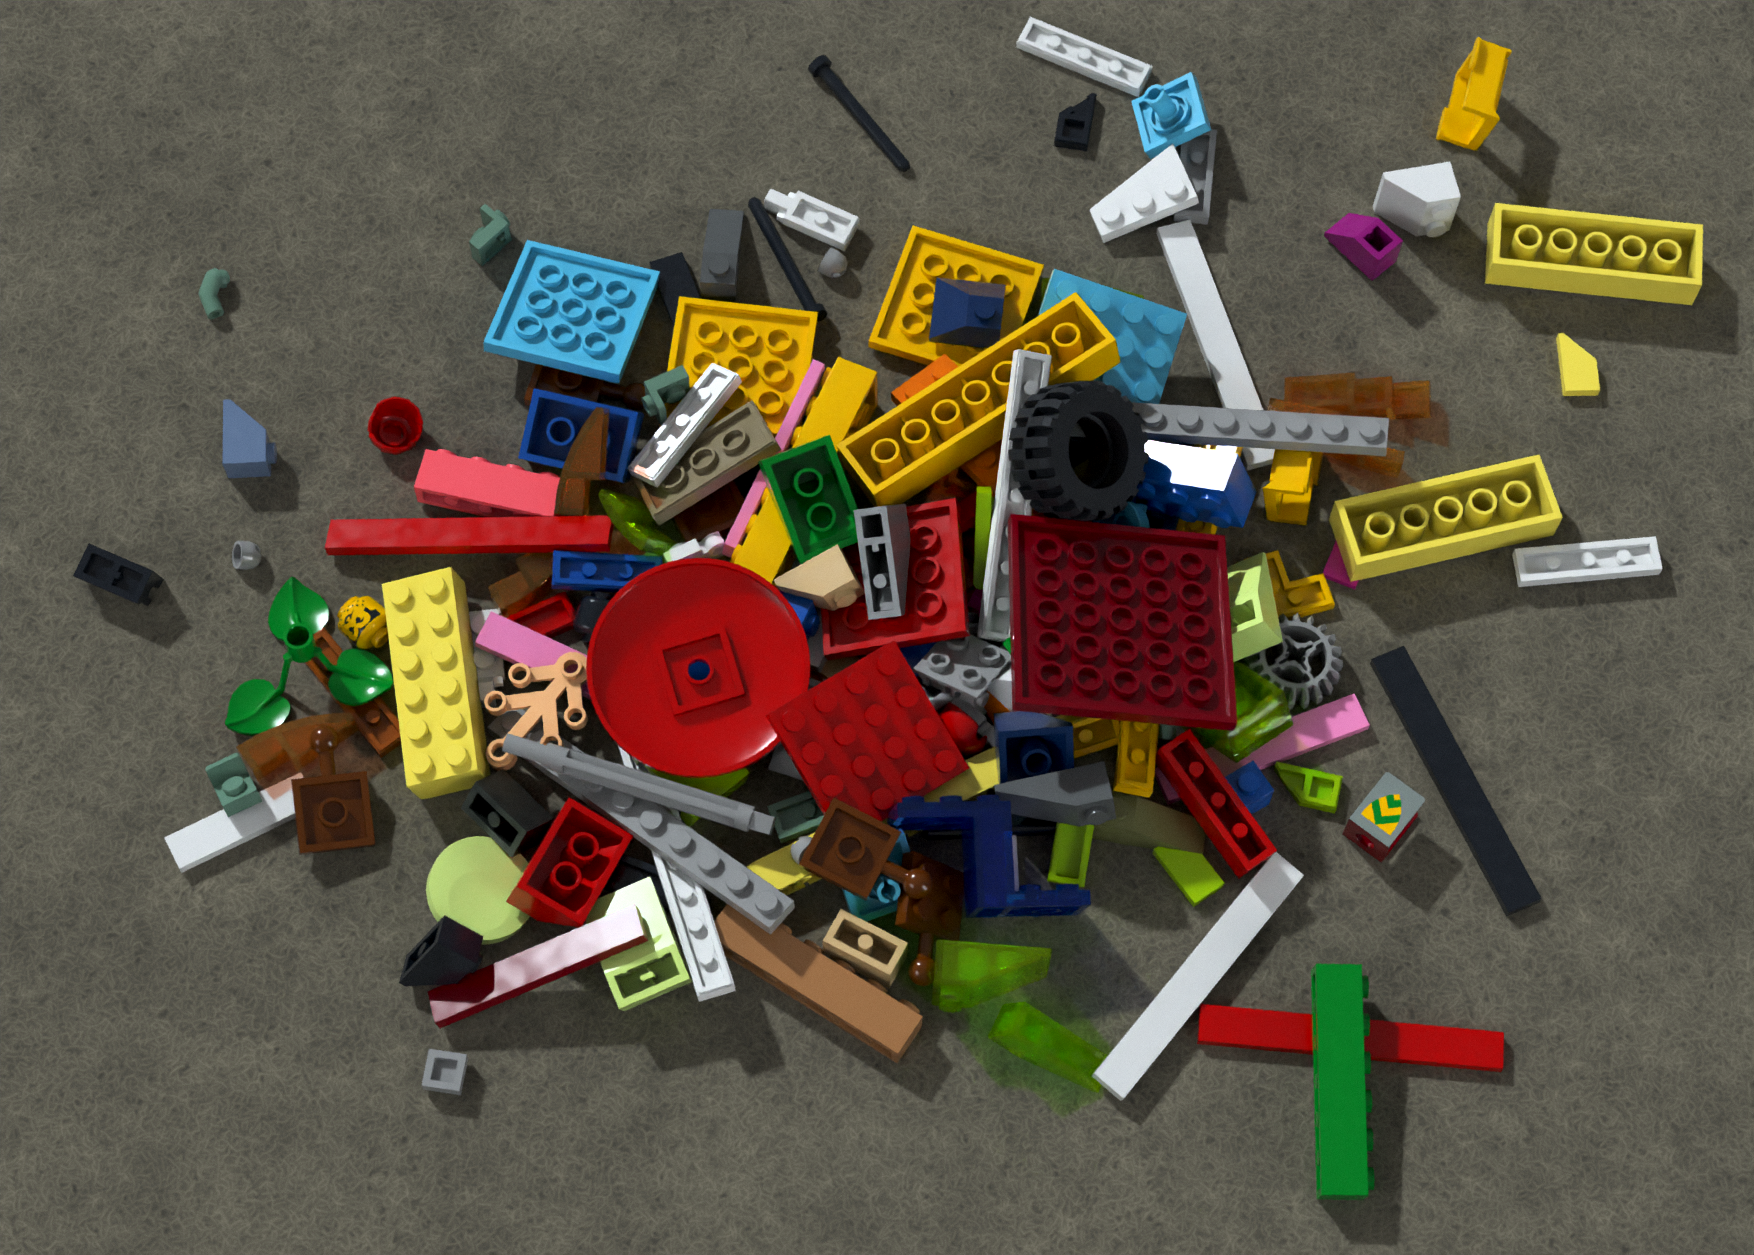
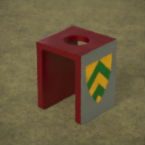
(1383, 816)

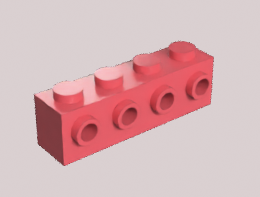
(484, 487)

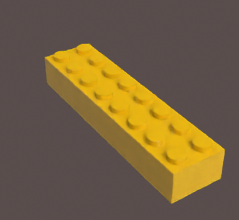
(968, 405)
(840, 410)

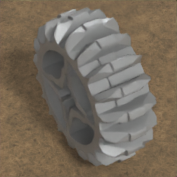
(1305, 685)

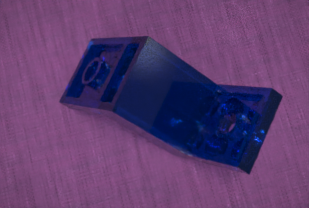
(988, 857)

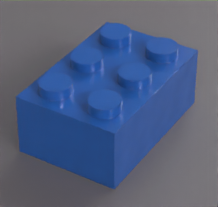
(557, 420)
(1196, 484)

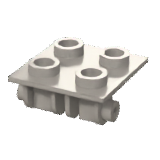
(963, 667)

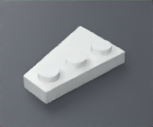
(1145, 197)

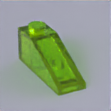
(1046, 1044)

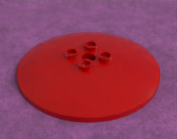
(688, 616)

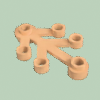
(540, 703)

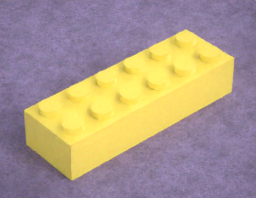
(1594, 254)
(1445, 518)
(435, 683)

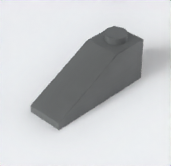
(721, 255)
(884, 558)
(1066, 796)

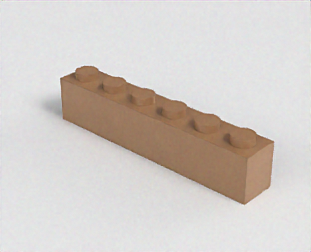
(821, 983)

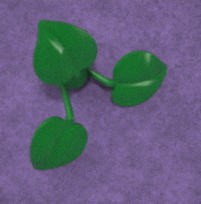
(294, 619)

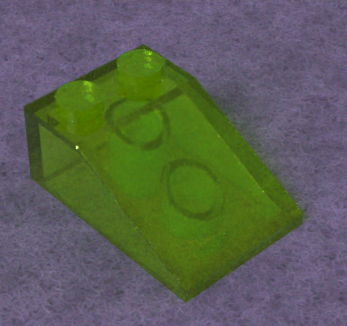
(1260, 716)
(982, 971)

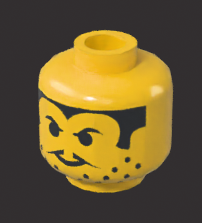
(363, 622)

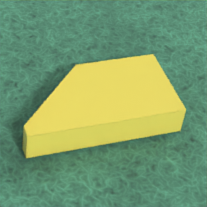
(1577, 369)

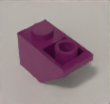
(1365, 243)

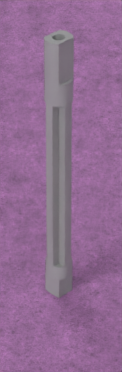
(641, 784)

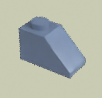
(245, 444)

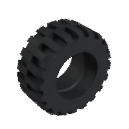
(1043, 456)

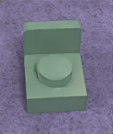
(492, 238)
(664, 389)
(233, 784)

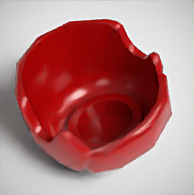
(389, 420)
(962, 730)

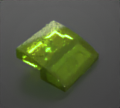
(635, 522)

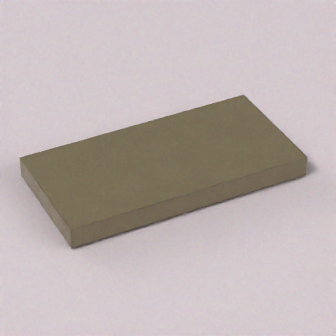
(711, 462)

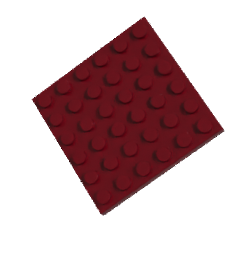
(1120, 623)

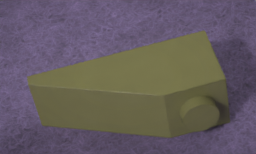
(1150, 825)

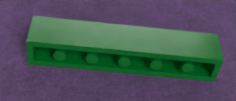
(1340, 1082)

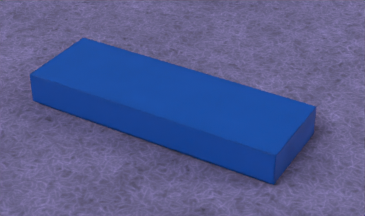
(598, 570)

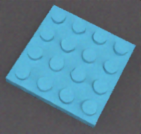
(572, 311)
(1142, 329)

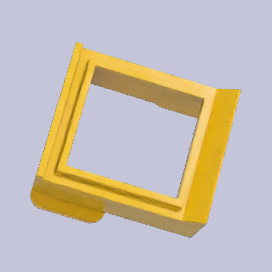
(1475, 96)
(1291, 485)

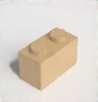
(865, 948)

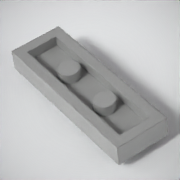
(1198, 161)

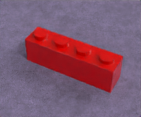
(1214, 803)

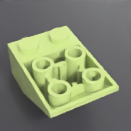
(1252, 607)
(648, 967)

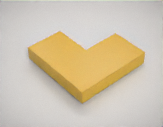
(1299, 596)

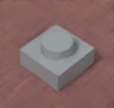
(444, 1071)

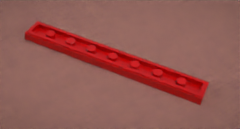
(469, 535)
(1386, 1040)

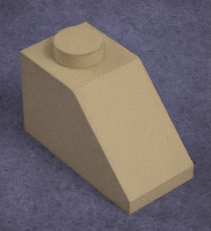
(824, 579)

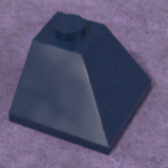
(967, 313)
(1031, 745)

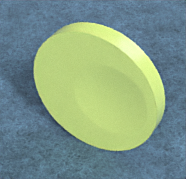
(472, 888)

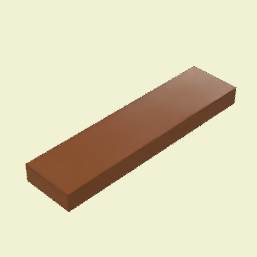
(372, 719)

